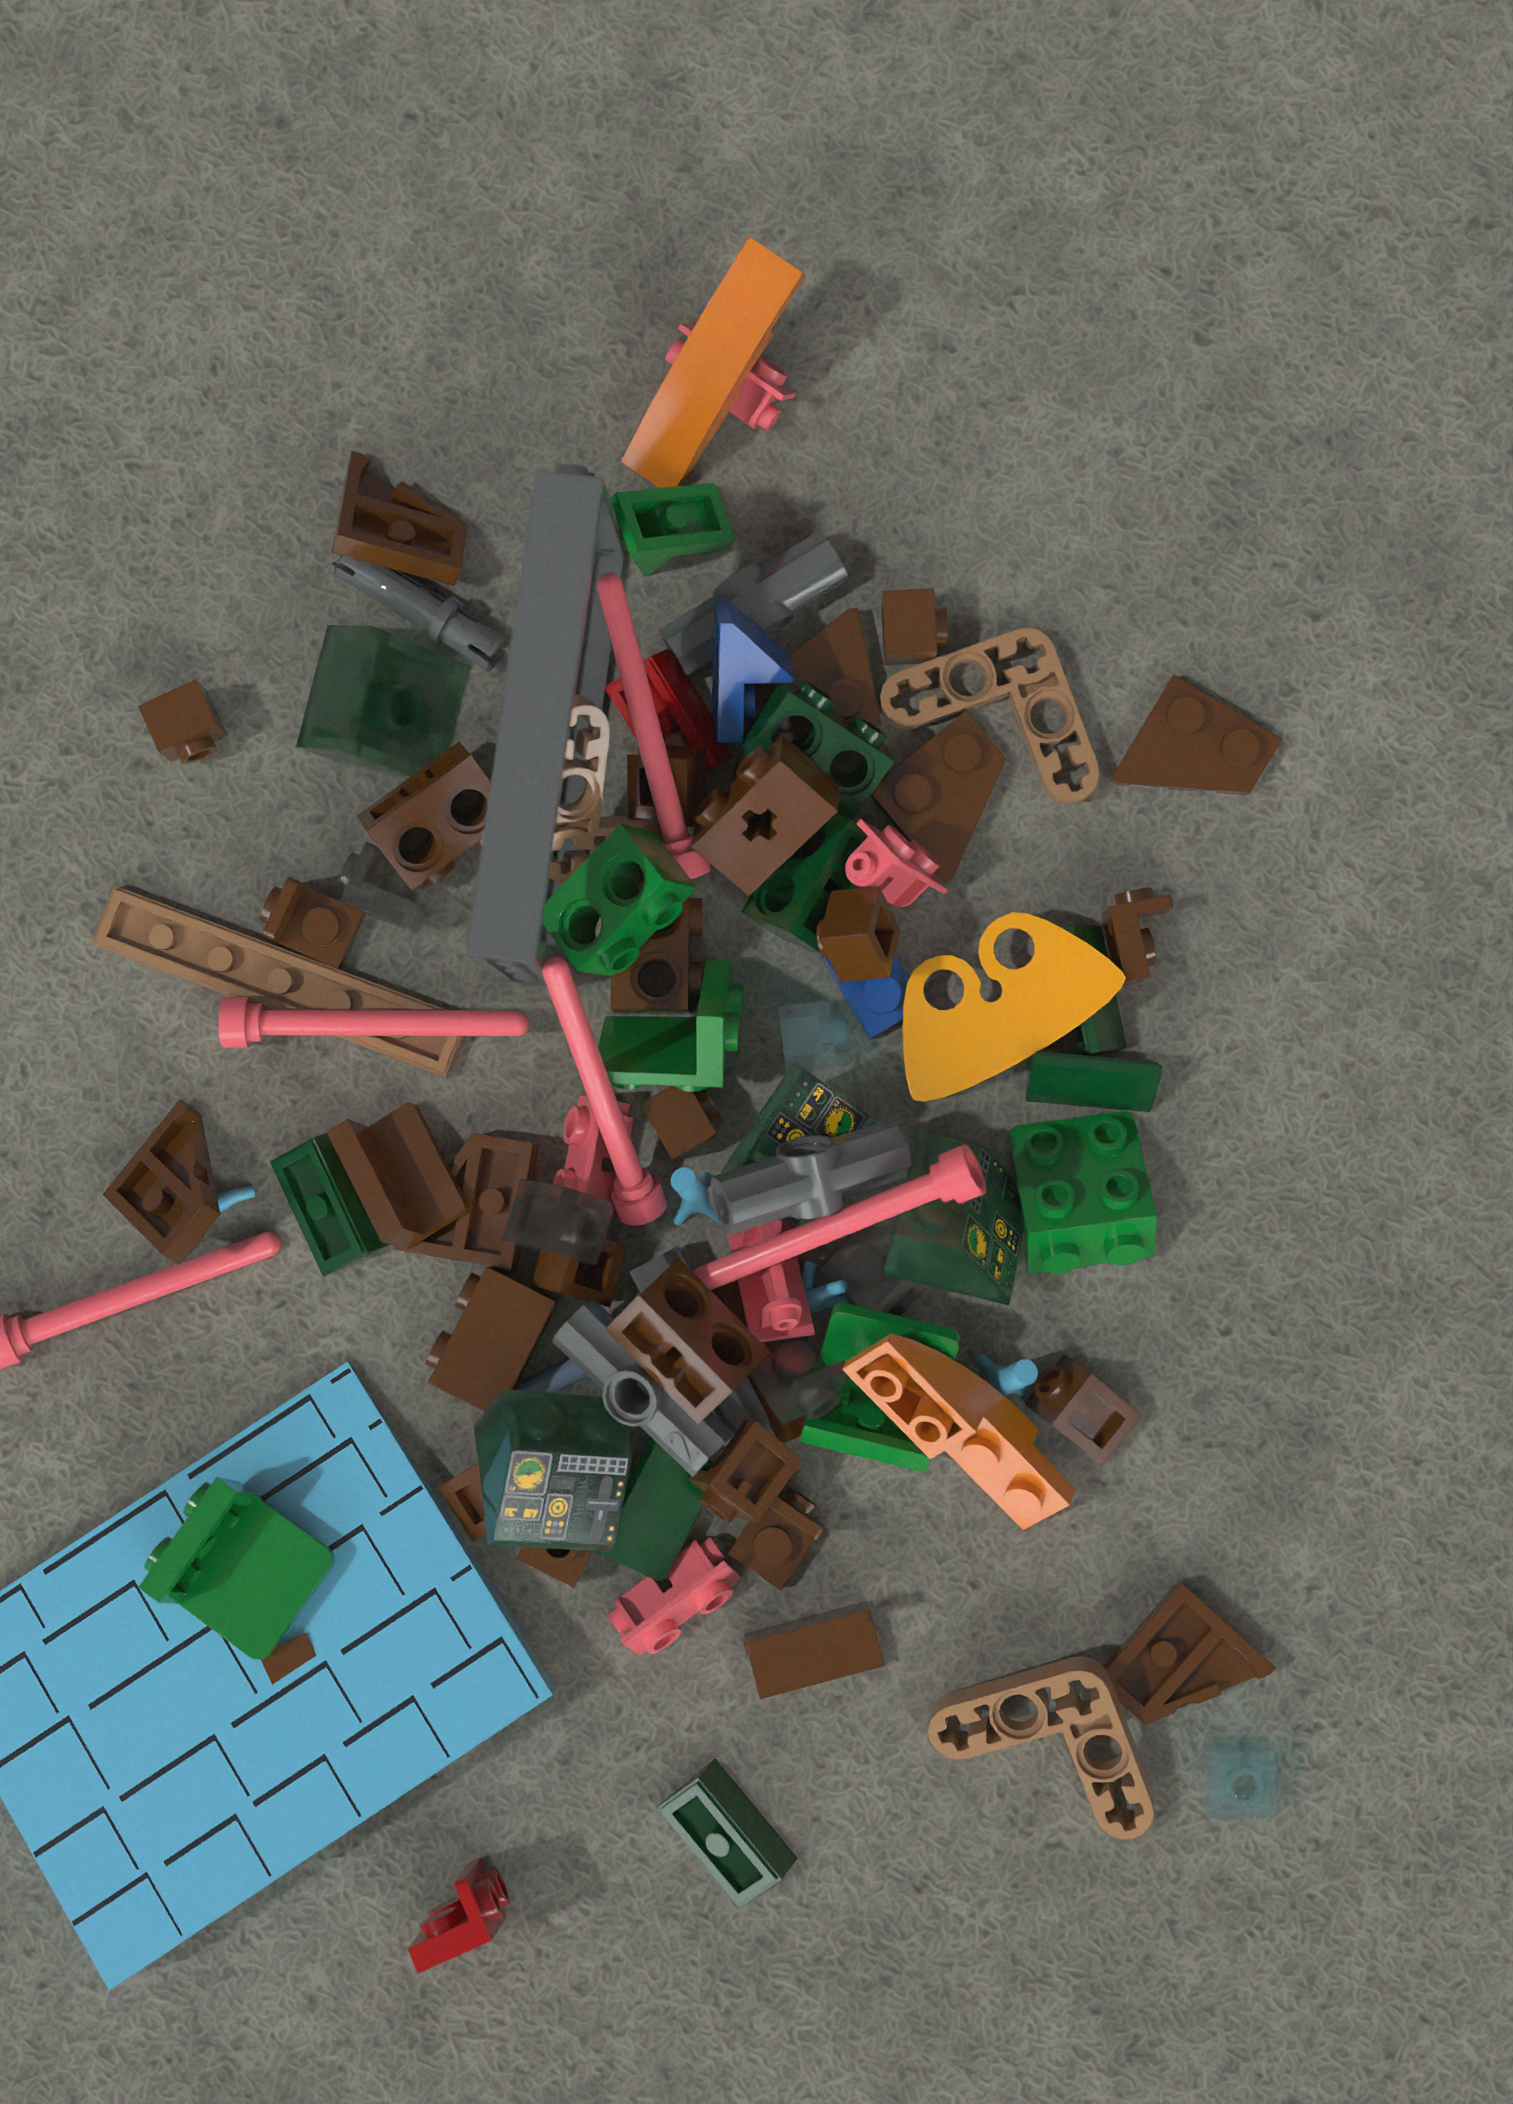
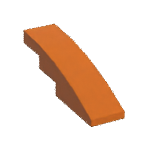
(712, 366)

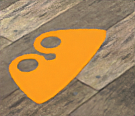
(1037, 1006)

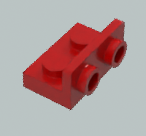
(462, 1921)

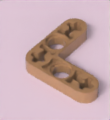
(1023, 691)
(581, 819)
(1073, 1717)

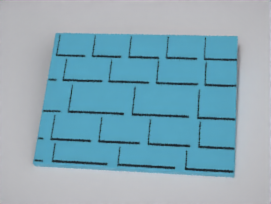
(162, 1757)

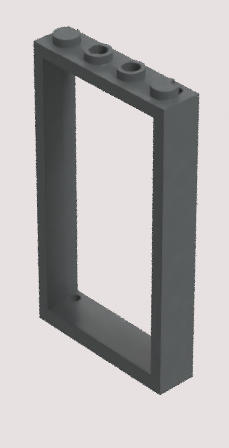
(554, 652)

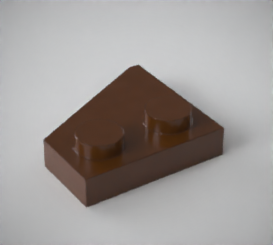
(396, 527)
(836, 664)
(1196, 745)
(942, 791)
(489, 1178)
(169, 1185)
(1181, 1658)

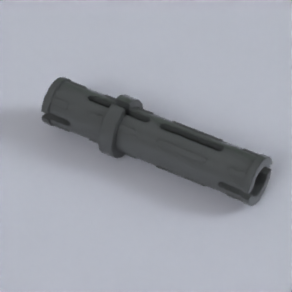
(440, 618)

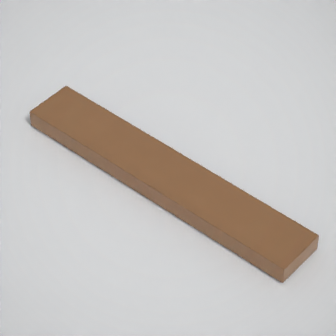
(258, 970)

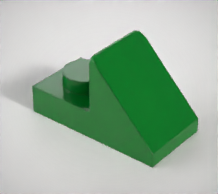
(671, 523)

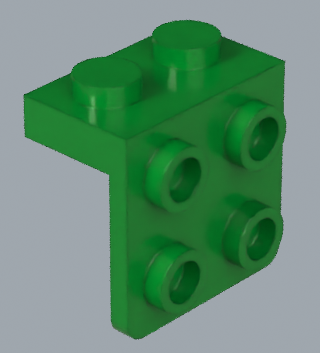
(678, 1049)
(1083, 1192)
(857, 1422)
(238, 1567)

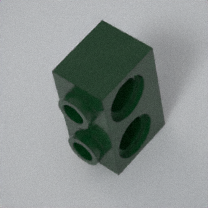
(825, 739)
(800, 889)

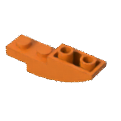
(960, 1413)

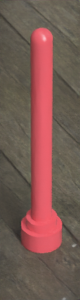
(647, 726)
(248, 1022)
(953, 1177)
(636, 1192)
(19, 1334)

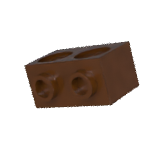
(426, 803)
(669, 949)
(687, 1340)

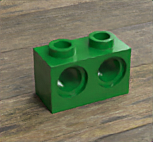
(608, 890)

